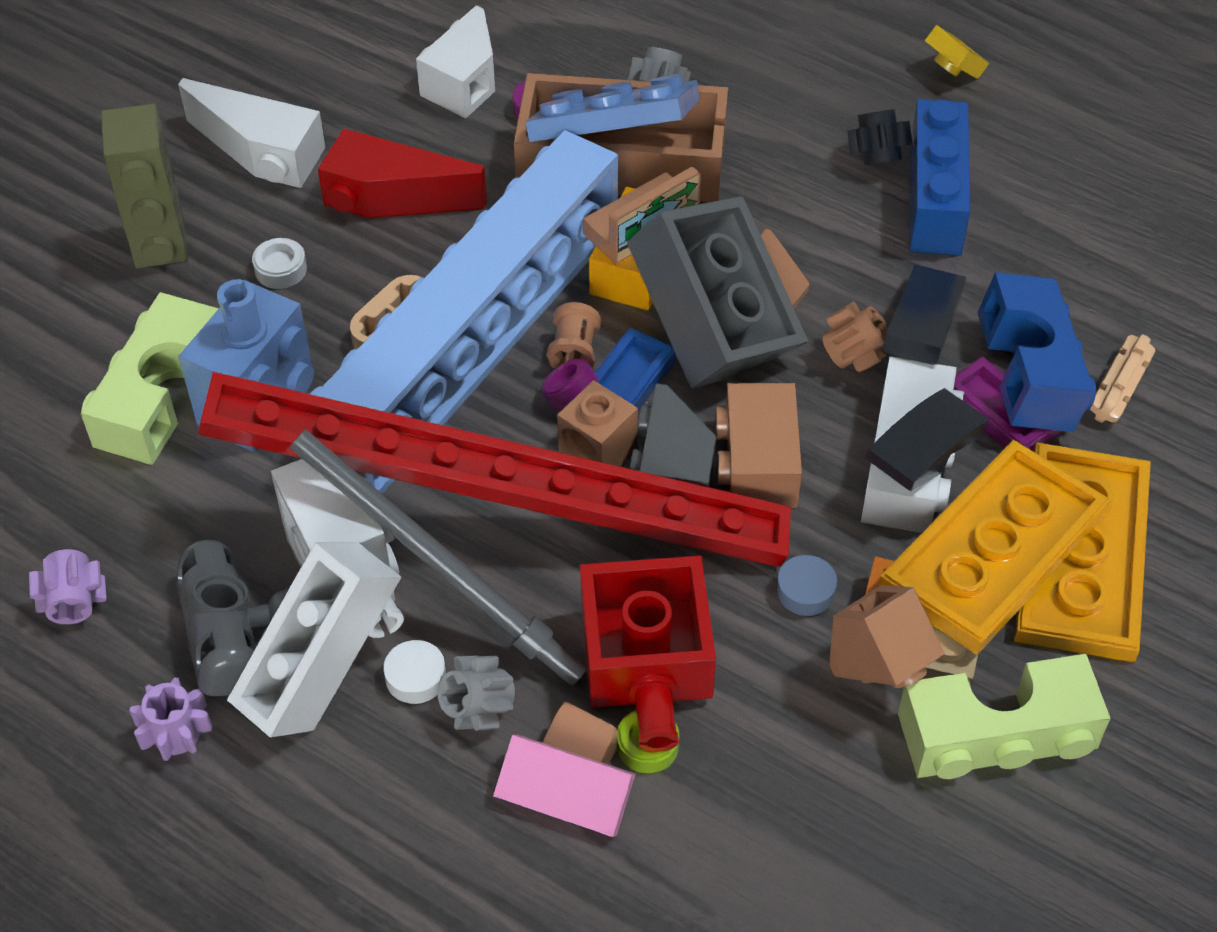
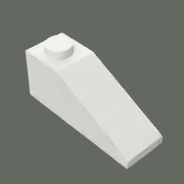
(259, 133)

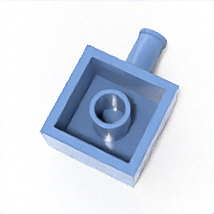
(251, 338)

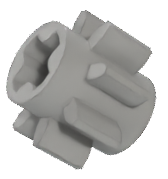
(657, 63)
(476, 692)

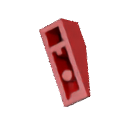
(395, 179)

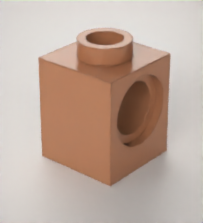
(598, 426)

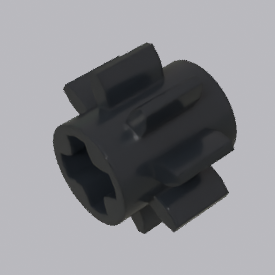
(879, 137)

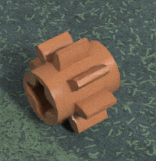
(855, 337)

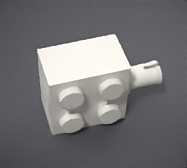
(320, 512)

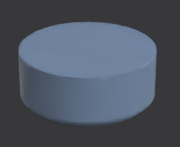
(806, 585)

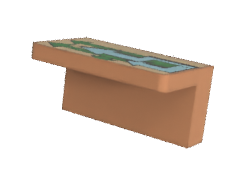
(623, 218)

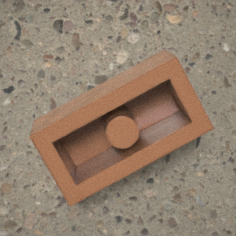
(761, 442)

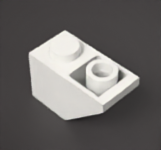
(459, 66)

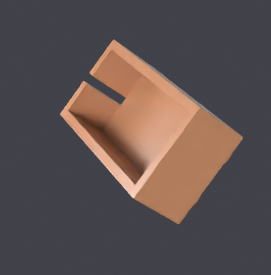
(641, 150)

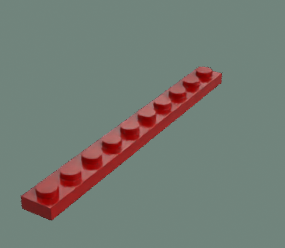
(499, 470)

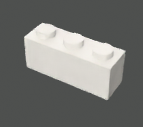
(886, 500)
(313, 638)

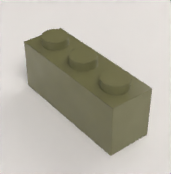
(144, 185)

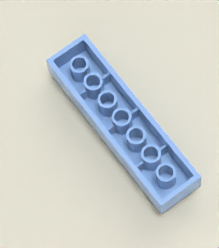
(482, 291)

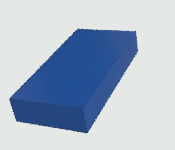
(636, 366)

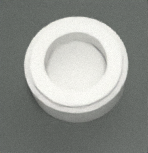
(279, 263)
(414, 671)

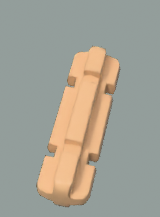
(1122, 378)

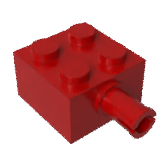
(648, 640)

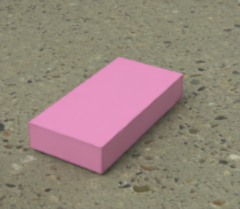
(564, 785)

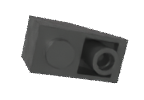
(675, 441)

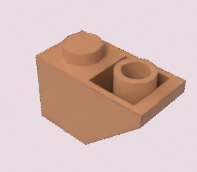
(884, 638)

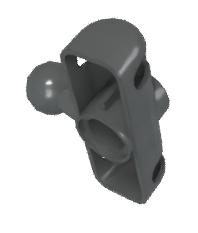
(217, 615)

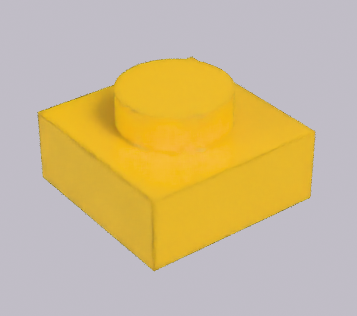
(955, 54)

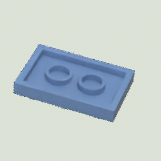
(614, 108)

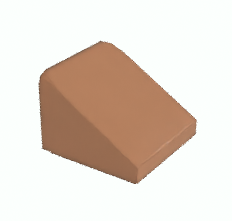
(582, 734)

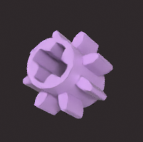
(67, 586)
(170, 719)

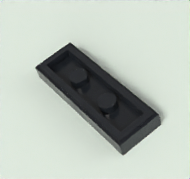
(924, 315)

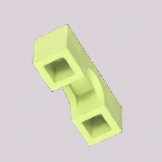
(128, 408)
(956, 733)

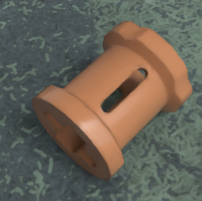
(572, 335)

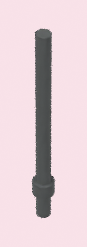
(529, 635)

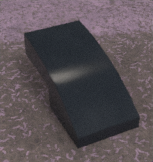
(925, 438)

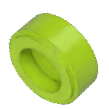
(633, 755)

